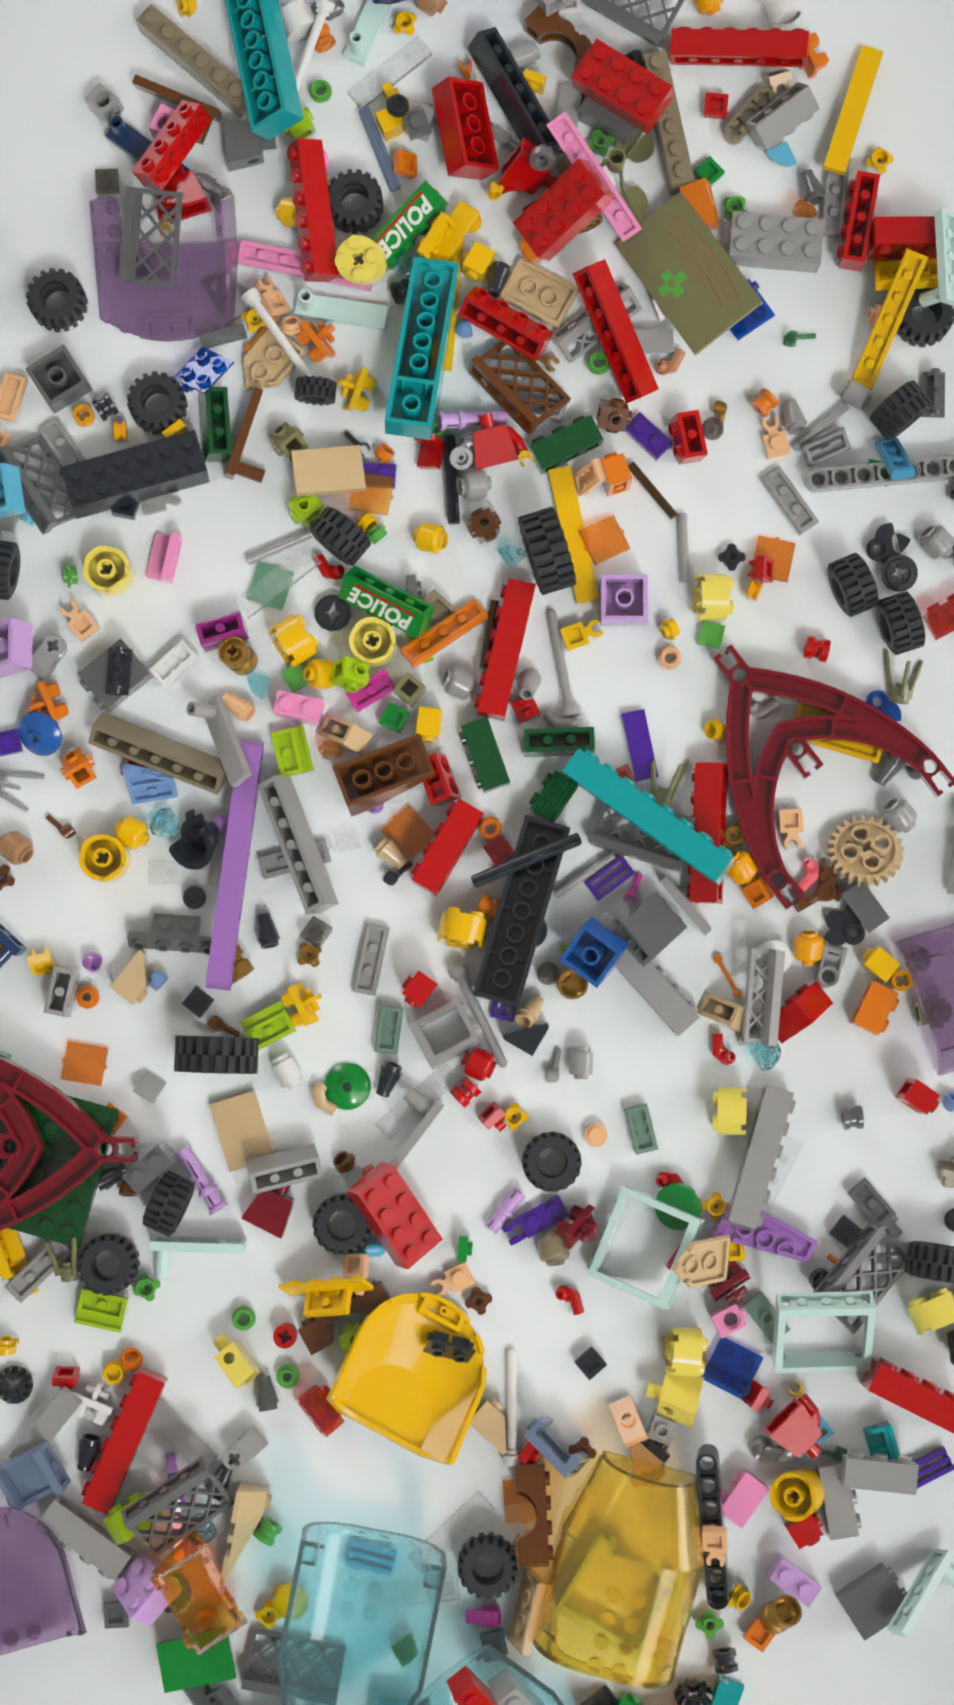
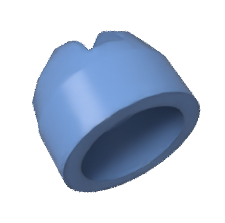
(464, 329)
(157, 979)
(948, 1101)

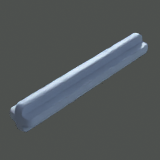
(379, 148)

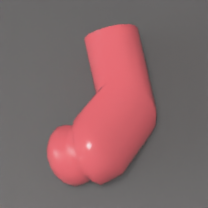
(811, 873)

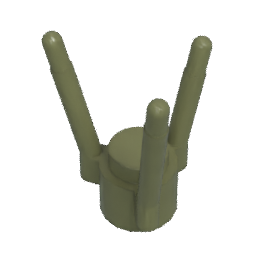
(901, 692)
(665, 795)
(68, 1267)

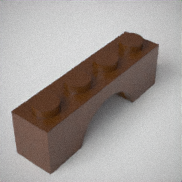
(554, 28)
(318, 1331)
(531, 1484)

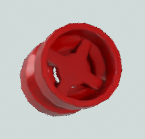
(811, 647)
(461, 1096)

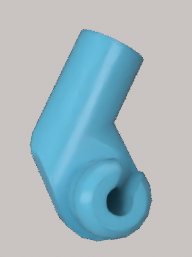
(374, 1249)

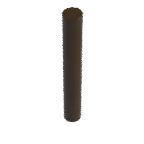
(652, 490)
(487, 645)

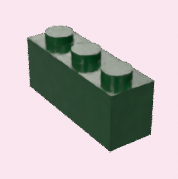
(215, 425)
(565, 443)
(557, 741)
(484, 755)

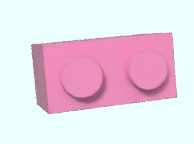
(299, 708)
(743, 1497)

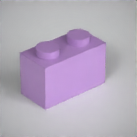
(793, 1580)

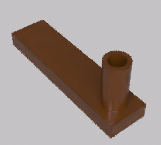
(175, 98)
(235, 465)

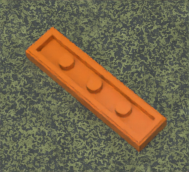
(444, 633)

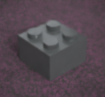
(59, 379)

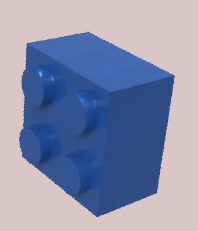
(594, 952)

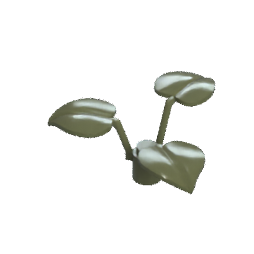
(638, 150)

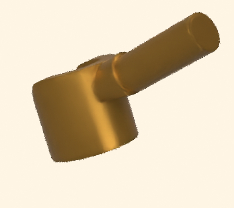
(545, 361)
(720, 408)

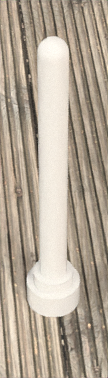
(323, 10)
(252, 299)
(511, 1456)

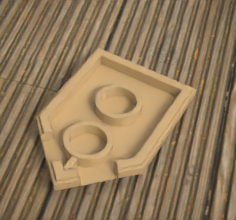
(267, 362)
(704, 1262)

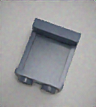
(565, 1464)
(32, 1476)

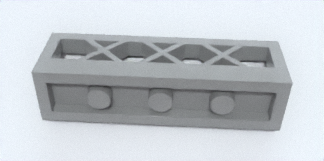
(582, 323)
(770, 999)

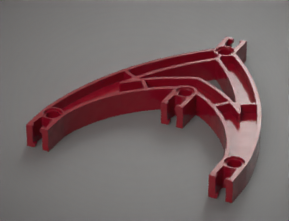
(851, 723)
(20, 1083)

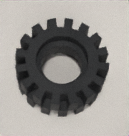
(315, 390)

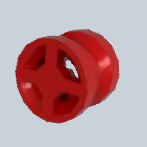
(287, 1331)

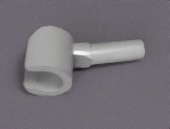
(552, 1075)

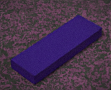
(639, 744)

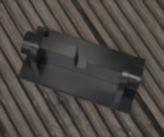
(119, 671)
(459, 1350)

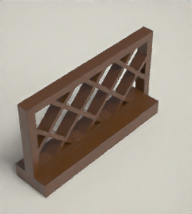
(490, 380)

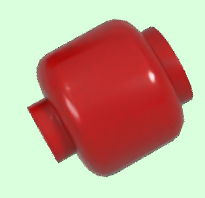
(478, 1064)

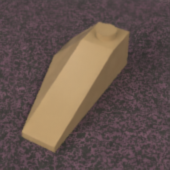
(247, 1511)

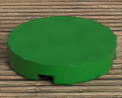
(681, 1197)

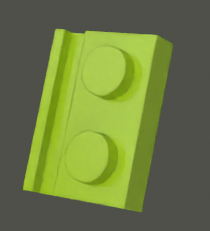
(292, 751)
(268, 1025)
(101, 1311)

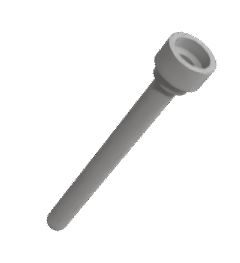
(569, 706)
(459, 974)

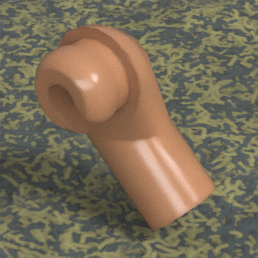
(670, 366)

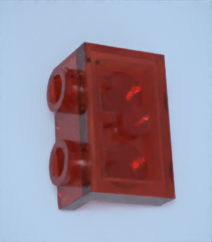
(940, 618)
(319, 1410)

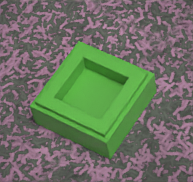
(711, 635)
(295, 677)

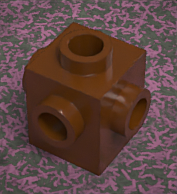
(613, 415)
(480, 532)

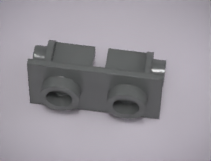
(934, 387)

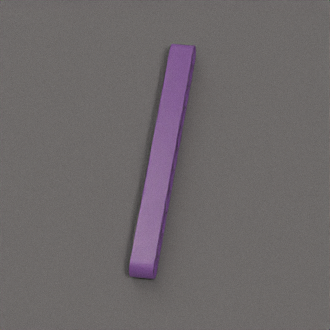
(234, 872)

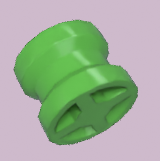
(267, 1531)

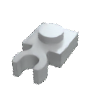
(158, 504)

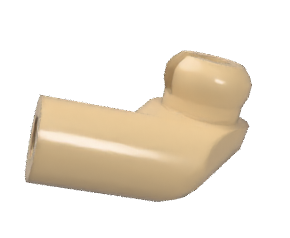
(319, 1098)

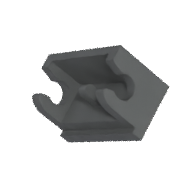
(865, 906)

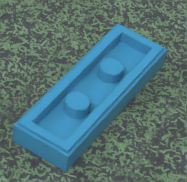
(894, 458)

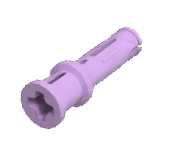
(463, 419)
(207, 1190)

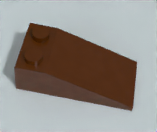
(383, 774)

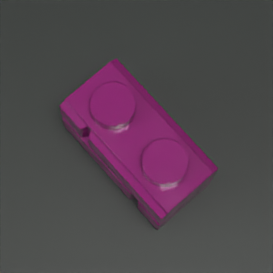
(216, 630)

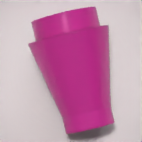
(485, 1616)

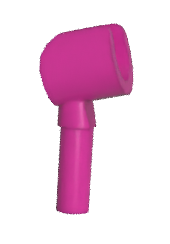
(633, 889)

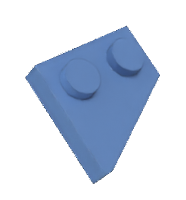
(148, 784)

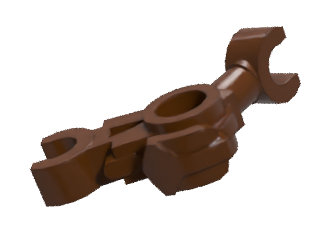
(825, 889)

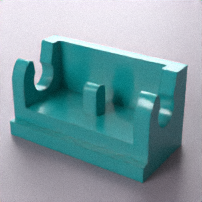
(881, 1439)

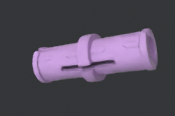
(505, 1210)

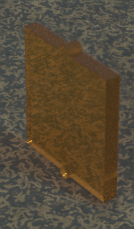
(376, 497)
(604, 540)
(780, 552)
(408, 832)
(84, 1063)
(516, 1506)

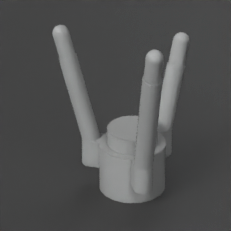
(4, 783)

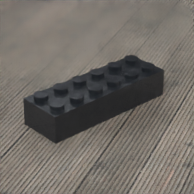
(135, 474)

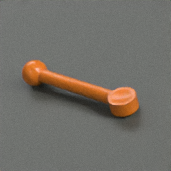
(248, 346)
(718, 960)

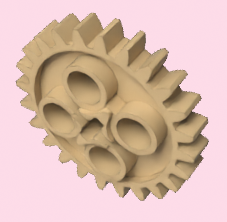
(874, 835)

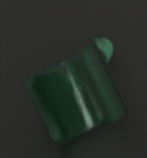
(791, 338)
(837, 1454)

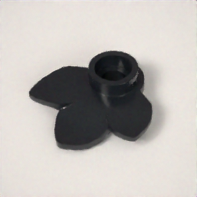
(889, 543)
(840, 925)

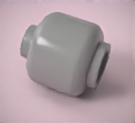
(473, 484)
(937, 542)
(459, 682)
(899, 815)

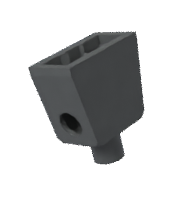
(243, 146)

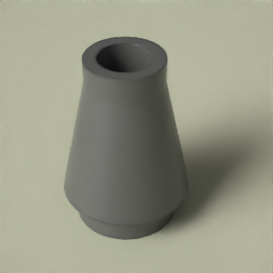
(812, 188)
(887, 770)
(266, 1396)

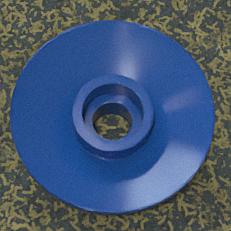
(46, 730)

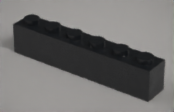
(511, 88)

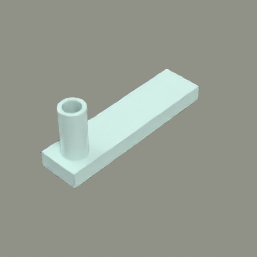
(366, 32)
(945, 261)
(341, 311)
(165, 1244)
(934, 1568)

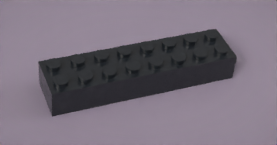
(520, 917)

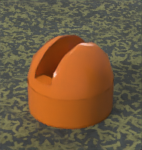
(384, 452)

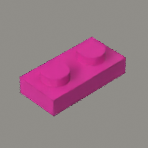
(377, 688)

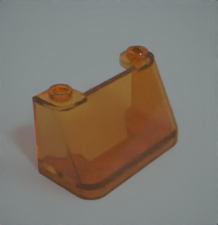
(197, 1594)

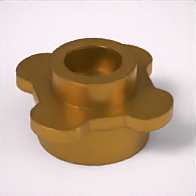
(739, 837)
(304, 959)

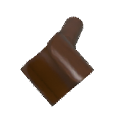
(66, 830)
(216, 1022)

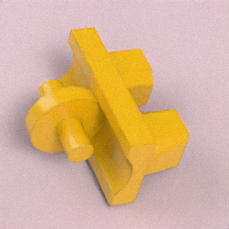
(361, 381)
(305, 1003)

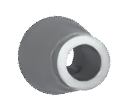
(793, 417)
(529, 682)

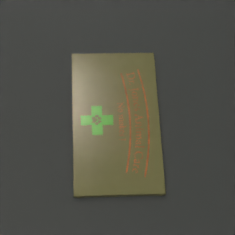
(689, 274)

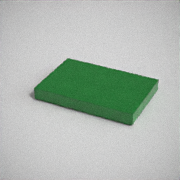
(186, 1669)

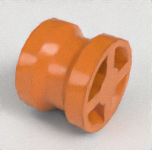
(325, 40)
(764, 402)
(488, 906)

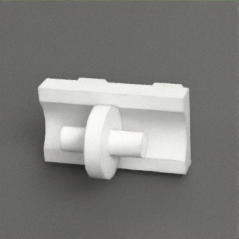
(102, 1409)

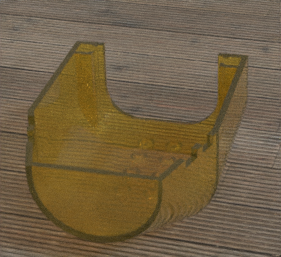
(624, 1573)

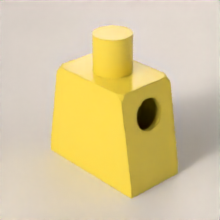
(242, 1369)
(677, 1397)

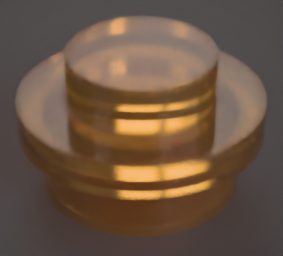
(330, 750)

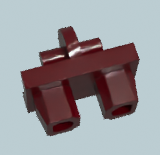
(582, 1227)
(738, 1277)

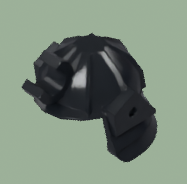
(196, 842)

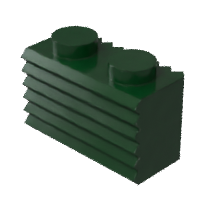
(553, 797)

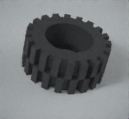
(547, 550)
(216, 1054)

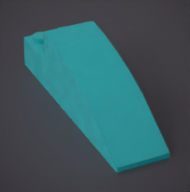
(426, 317)

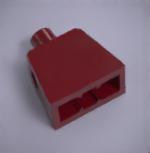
(271, 1211)

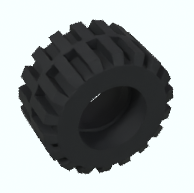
(355, 183)
(48, 284)
(921, 333)
(146, 388)
(900, 410)
(340, 536)
(9, 568)
(853, 584)
(901, 623)
(561, 1180)
(168, 1203)
(327, 1238)
(930, 1261)
(90, 1273)
(487, 1585)

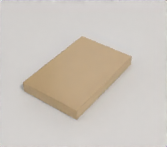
(539, 293)
(328, 470)
(241, 1129)
(526, 1612)

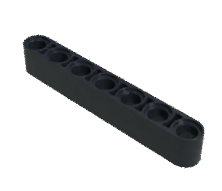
(712, 1516)

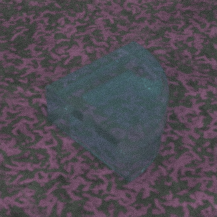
(512, 555)
(258, 684)

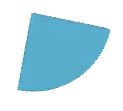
(781, 155)

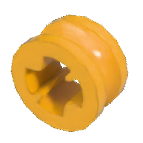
(79, 410)
(120, 430)
(754, 590)
(899, 973)

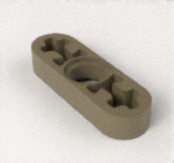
(750, 105)

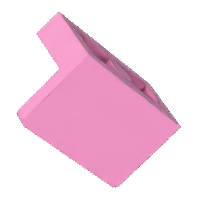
(164, 557)

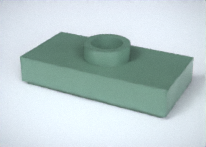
(388, 1029)
(641, 1129)
(763, 1314)

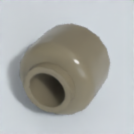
(552, 1249)

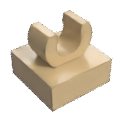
(776, 78)

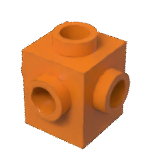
(78, 767)

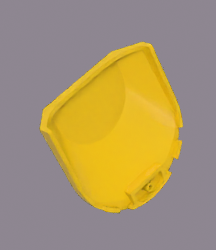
(408, 1393)

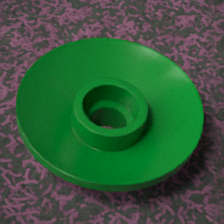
(356, 1077)

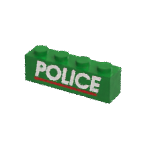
(409, 223)
(386, 602)

